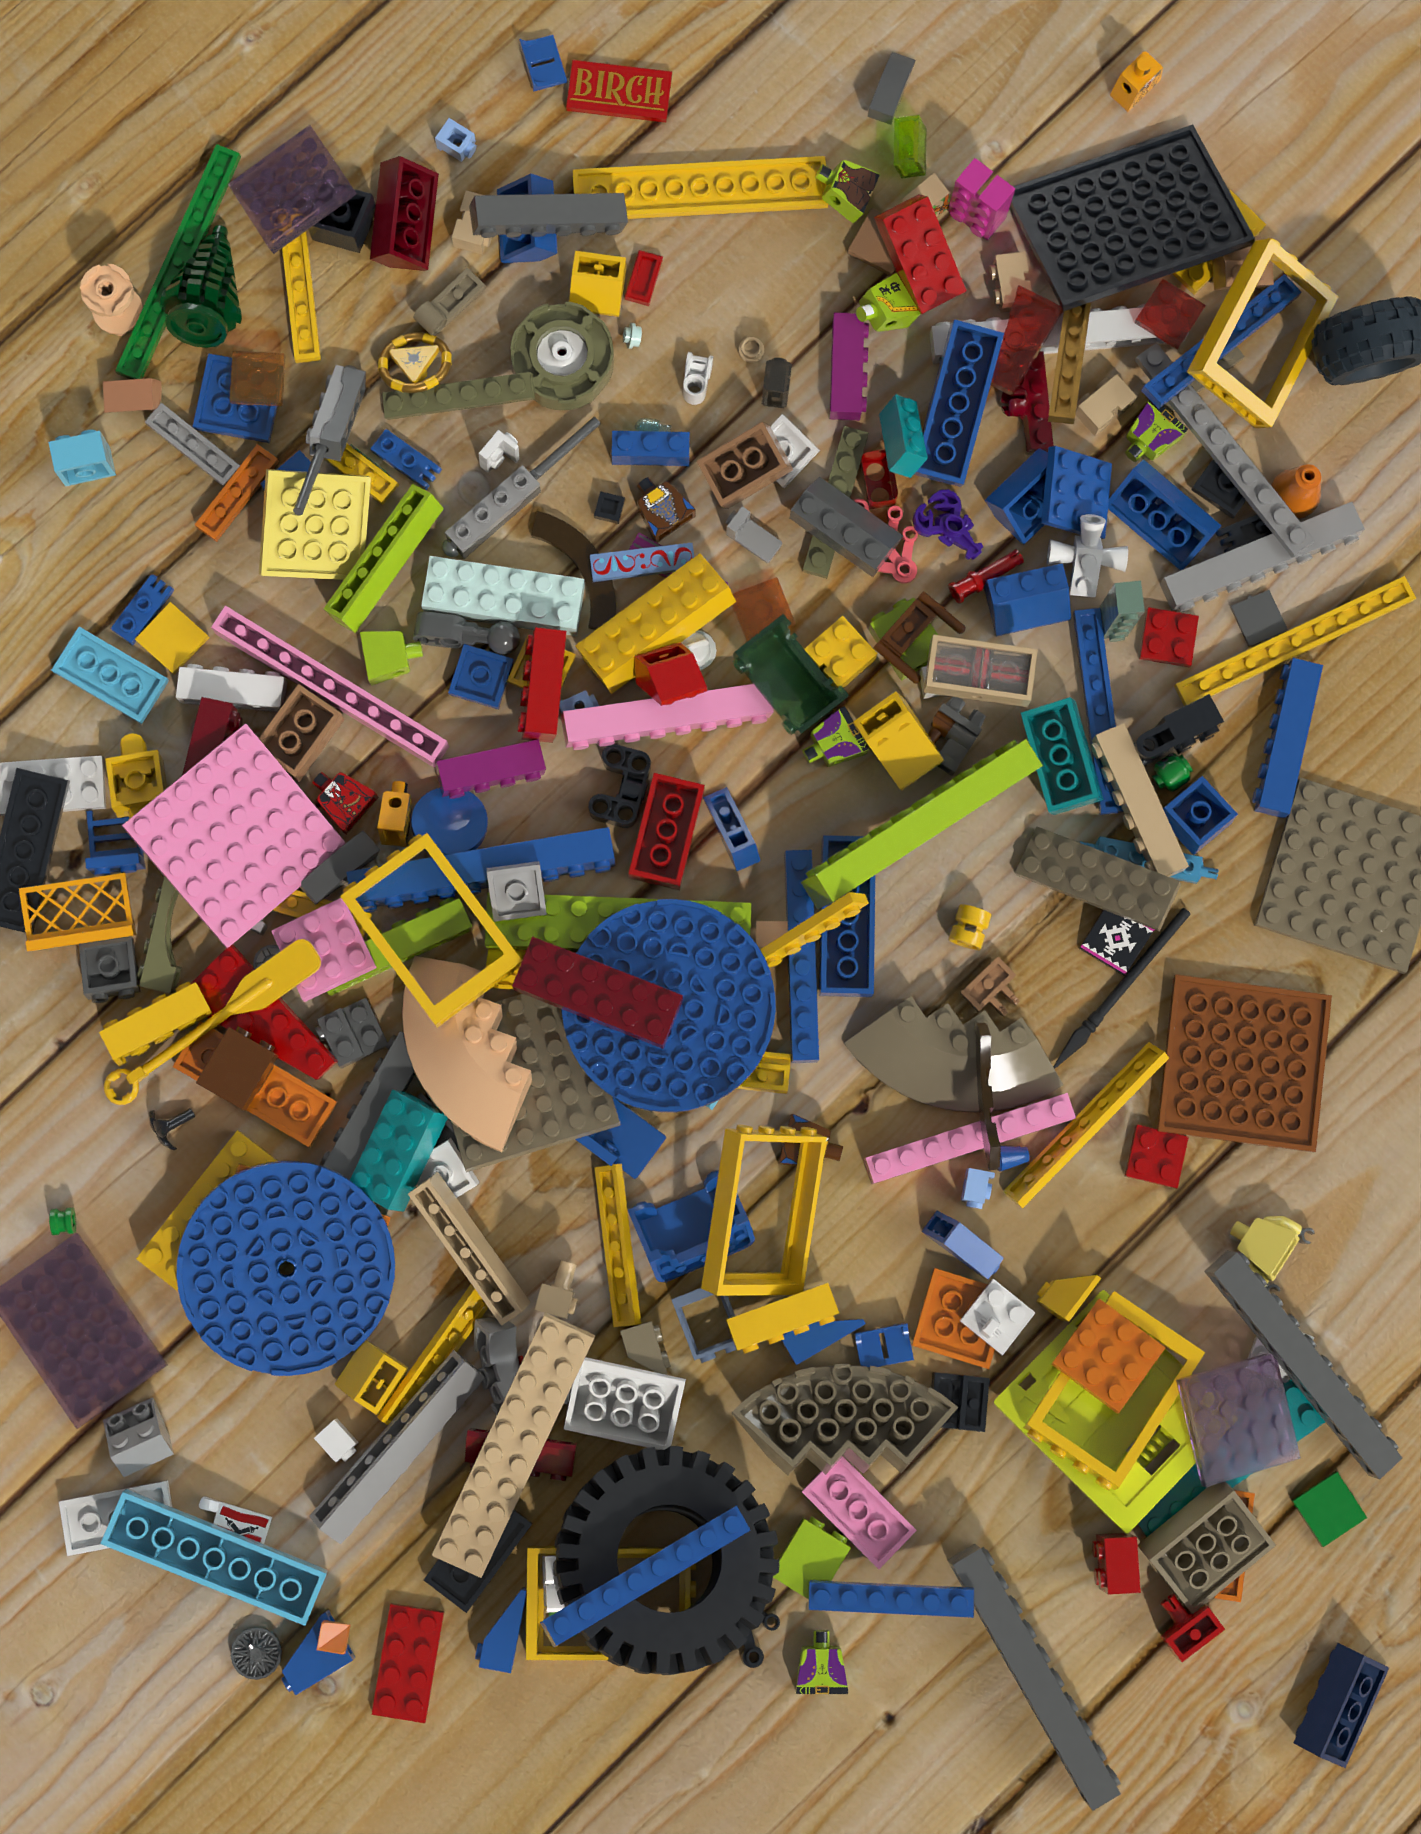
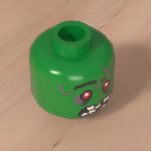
(1172, 772)

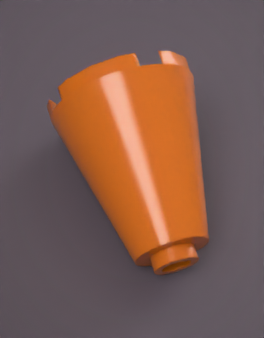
(1299, 489)

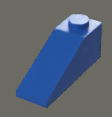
(732, 829)
(817, 1338)
(500, 1643)

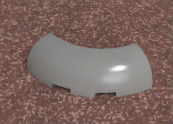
(497, 1357)

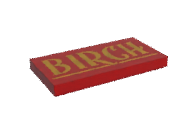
(619, 91)

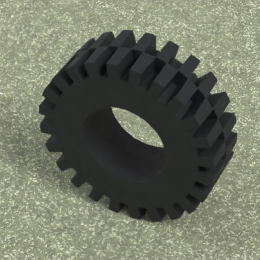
(740, 1570)

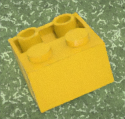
(598, 282)
(371, 1377)

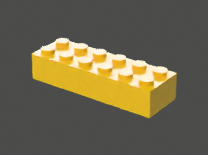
(656, 620)
(162, 1250)

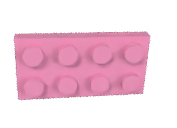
(859, 1512)

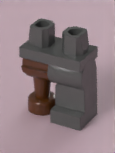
(957, 731)

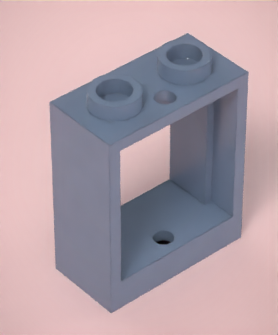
(709, 1352)

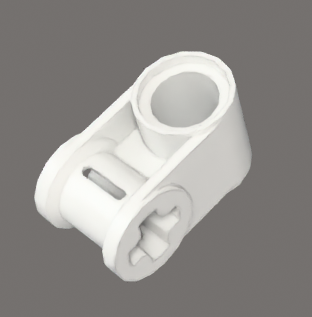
(696, 374)

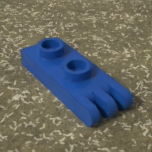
(405, 458)
(142, 609)

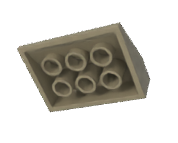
(1206, 1545)

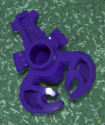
(948, 525)

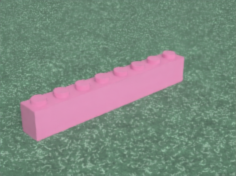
(649, 718)
(968, 1139)

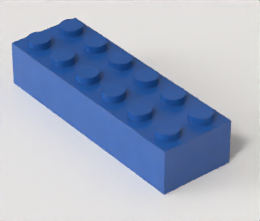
(958, 401)
(849, 948)

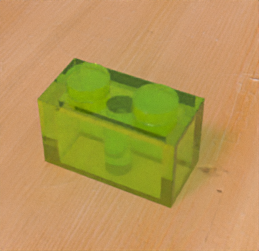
(910, 146)

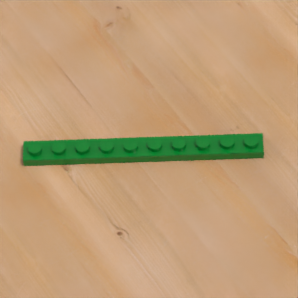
(186, 241)

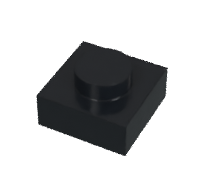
(609, 507)

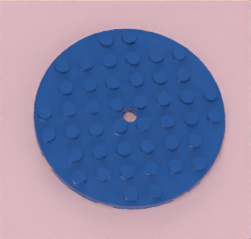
(720, 1023)
(234, 1256)

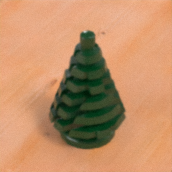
(204, 296)

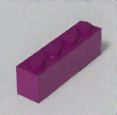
(847, 367)
(490, 768)

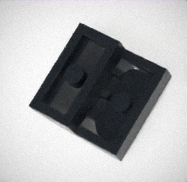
(970, 1397)

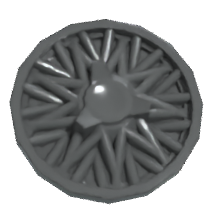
(256, 1653)

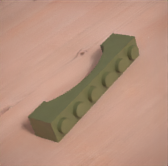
(160, 968)

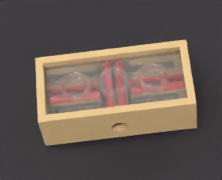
(980, 670)

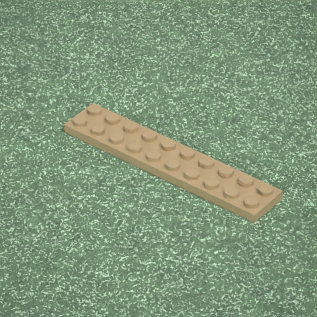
(513, 1445)

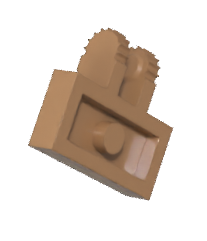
(989, 984)

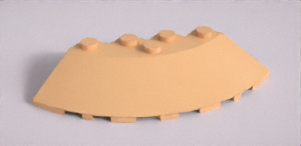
(465, 1059)

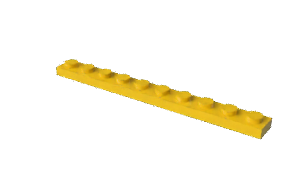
(1296, 641)

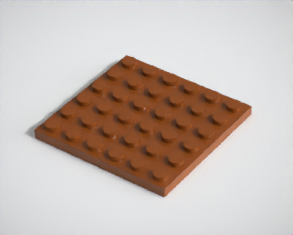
(1244, 1063)

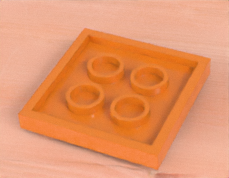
(940, 1324)
(1108, 1356)

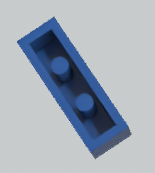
(650, 448)

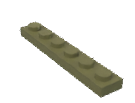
(460, 396)
(842, 478)

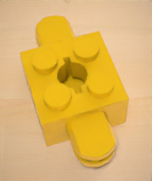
(134, 776)

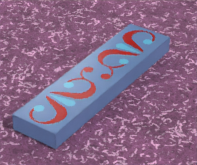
(640, 562)

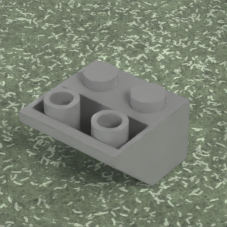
(137, 1437)

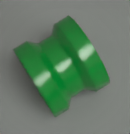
(62, 1221)

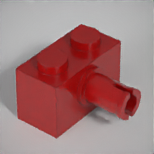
(1189, 1630)

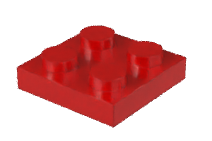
(1169, 637)
(1156, 1156)

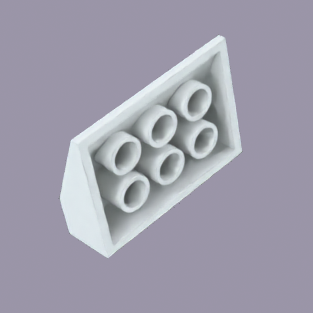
(624, 1404)

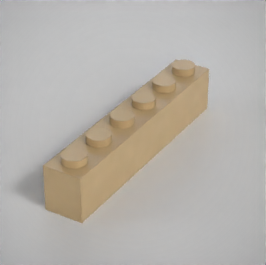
(1139, 801)
(469, 1248)

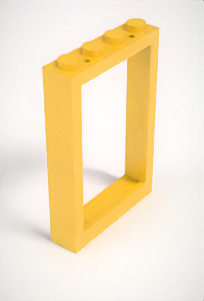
(1219, 381)
(472, 988)
(801, 1216)
(1084, 1461)
(535, 1604)

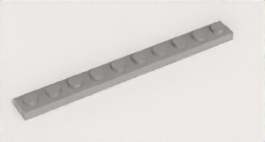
(1231, 458)

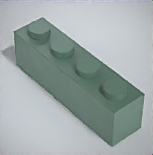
(1121, 610)

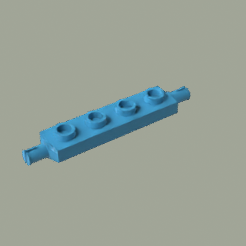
(1128, 852)

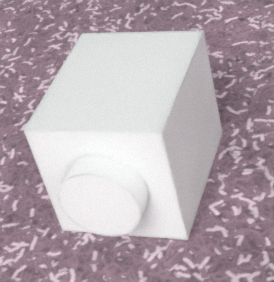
(337, 1441)

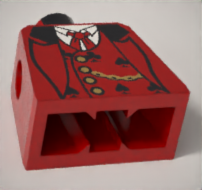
(344, 799)

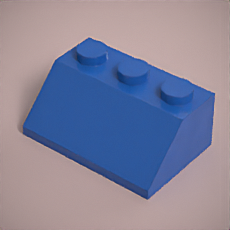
(526, 247)
(1020, 498)
(1028, 599)

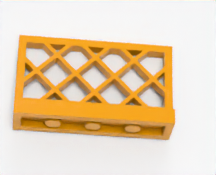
(77, 935)

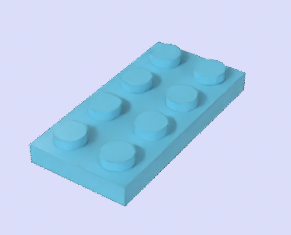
(110, 675)

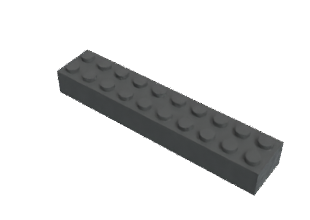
(1037, 1682)

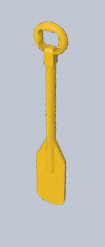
(253, 993)

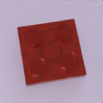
(1169, 314)

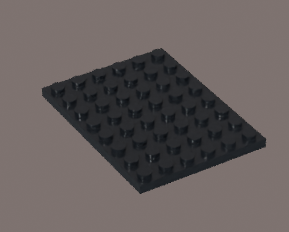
(1129, 217)

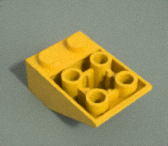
(898, 740)

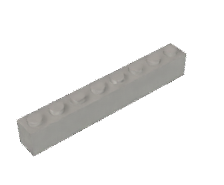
(1257, 559)
(396, 1447)

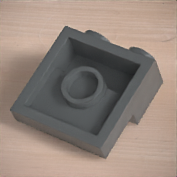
(109, 969)
(352, 1033)

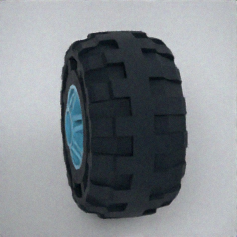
(1369, 341)

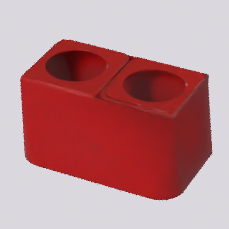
(879, 457)

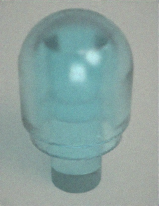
(651, 424)

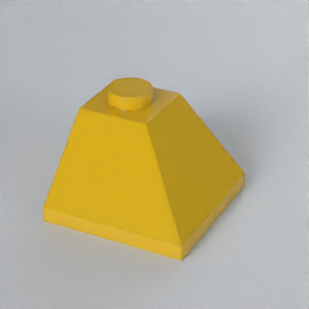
(1066, 1295)

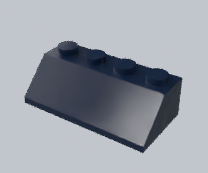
(1340, 1705)

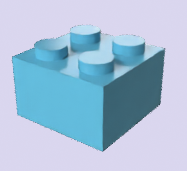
(82, 457)

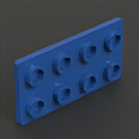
(628, 1144)

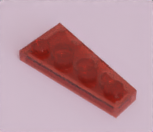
(1026, 332)

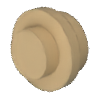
(751, 349)

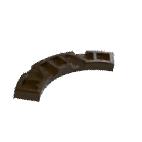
(578, 549)
(985, 1098)

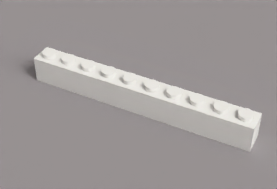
(1105, 330)

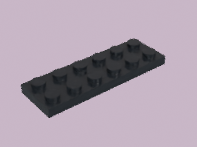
(28, 841)

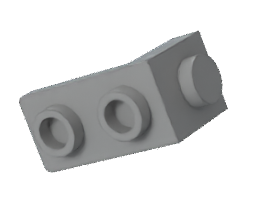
(751, 535)

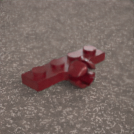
(1032, 406)

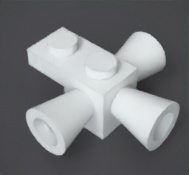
(1087, 556)

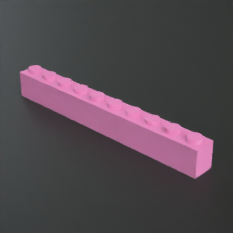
(330, 686)

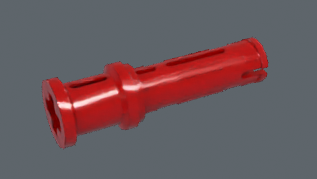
(975, 581)

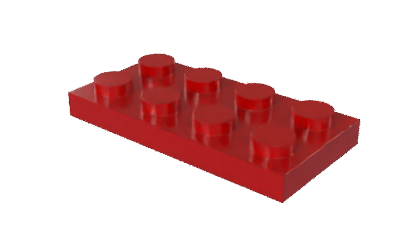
(408, 1663)

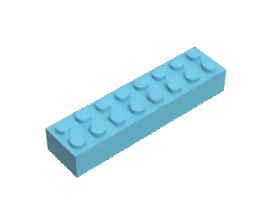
(214, 1556)

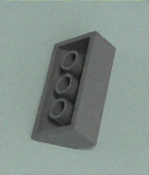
(845, 526)

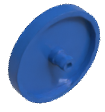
(451, 823)

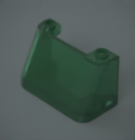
(788, 677)

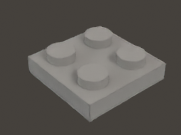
(516, 891)

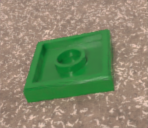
(1329, 1509)

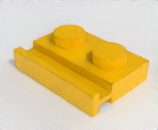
(770, 1074)

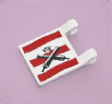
(237, 1519)

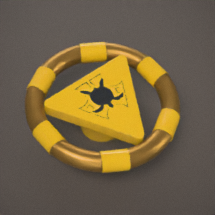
(414, 362)

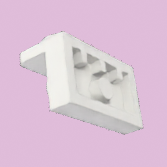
(492, 453)

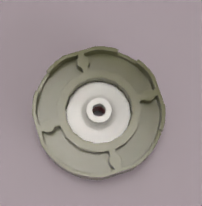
(565, 352)

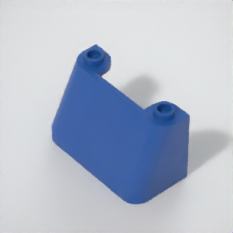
(679, 1232)

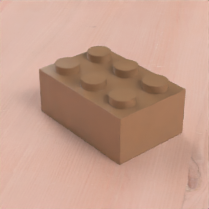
(745, 465)
(301, 731)

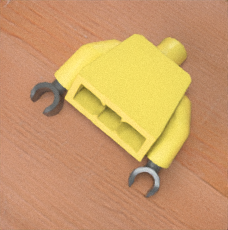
(1269, 1244)

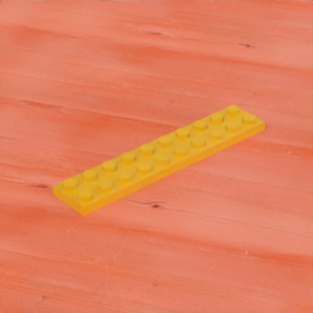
(710, 186)

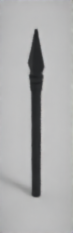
(1089, 1026)

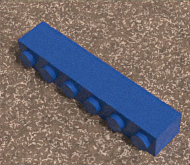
(1288, 737)

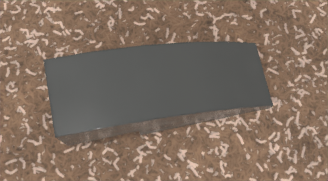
(891, 88)
(333, 871)

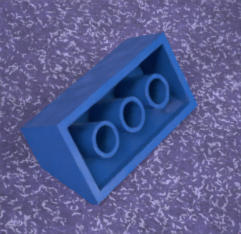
(1162, 515)

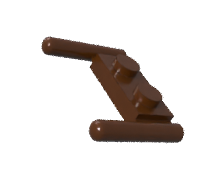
(909, 628)

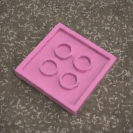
(336, 940)

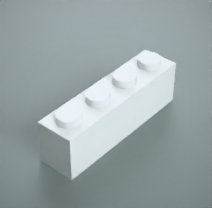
(241, 688)

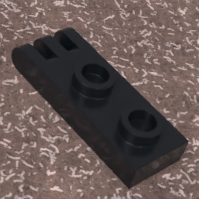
(1243, 532)

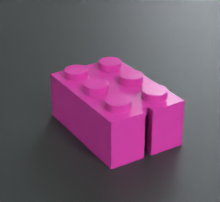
(985, 211)

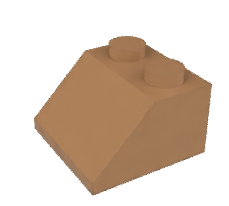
(1227, 267)

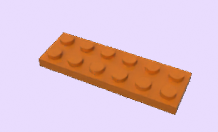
(282, 1100)

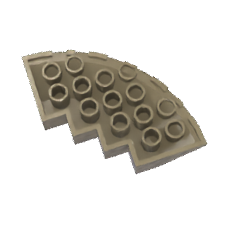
(937, 1058)
(843, 1413)

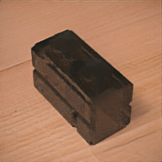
(776, 383)

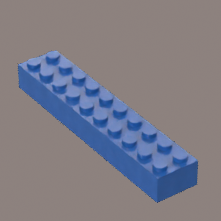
(424, 879)

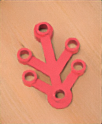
(897, 560)

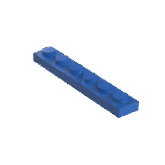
(891, 1598)

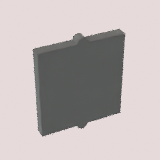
(1258, 618)

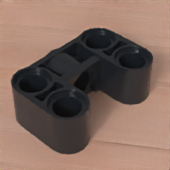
(631, 790)

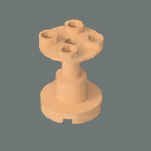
(111, 299)

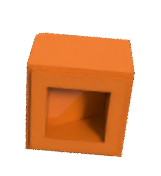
(333, 1637)

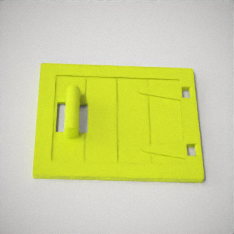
(1105, 1433)

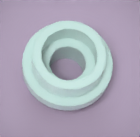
(632, 335)

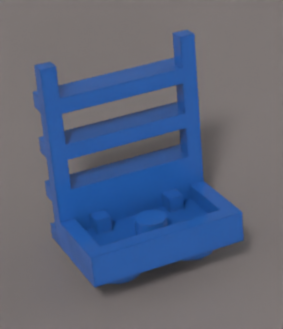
(119, 860)

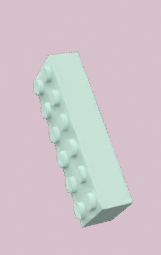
(503, 594)

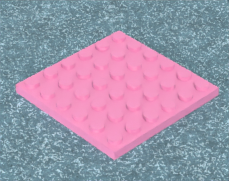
(234, 835)

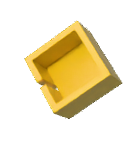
(842, 652)

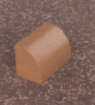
(131, 395)

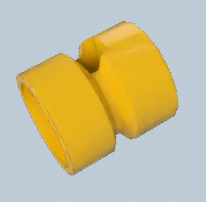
(972, 918)

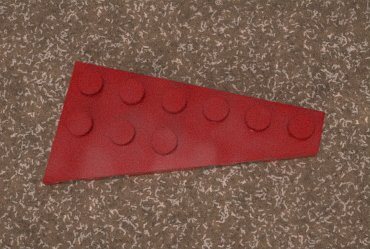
(273, 1024)

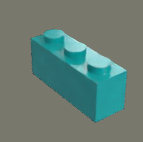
(903, 436)

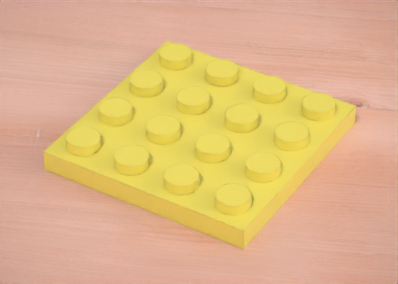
(327, 535)

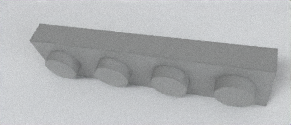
(192, 444)

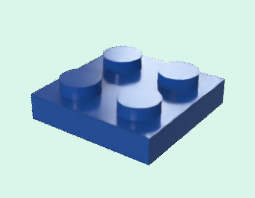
(481, 676)

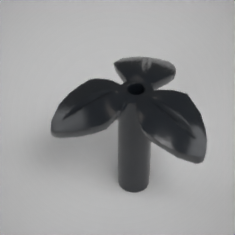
(162, 1126)

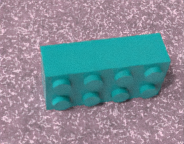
(1062, 748)
(398, 1150)

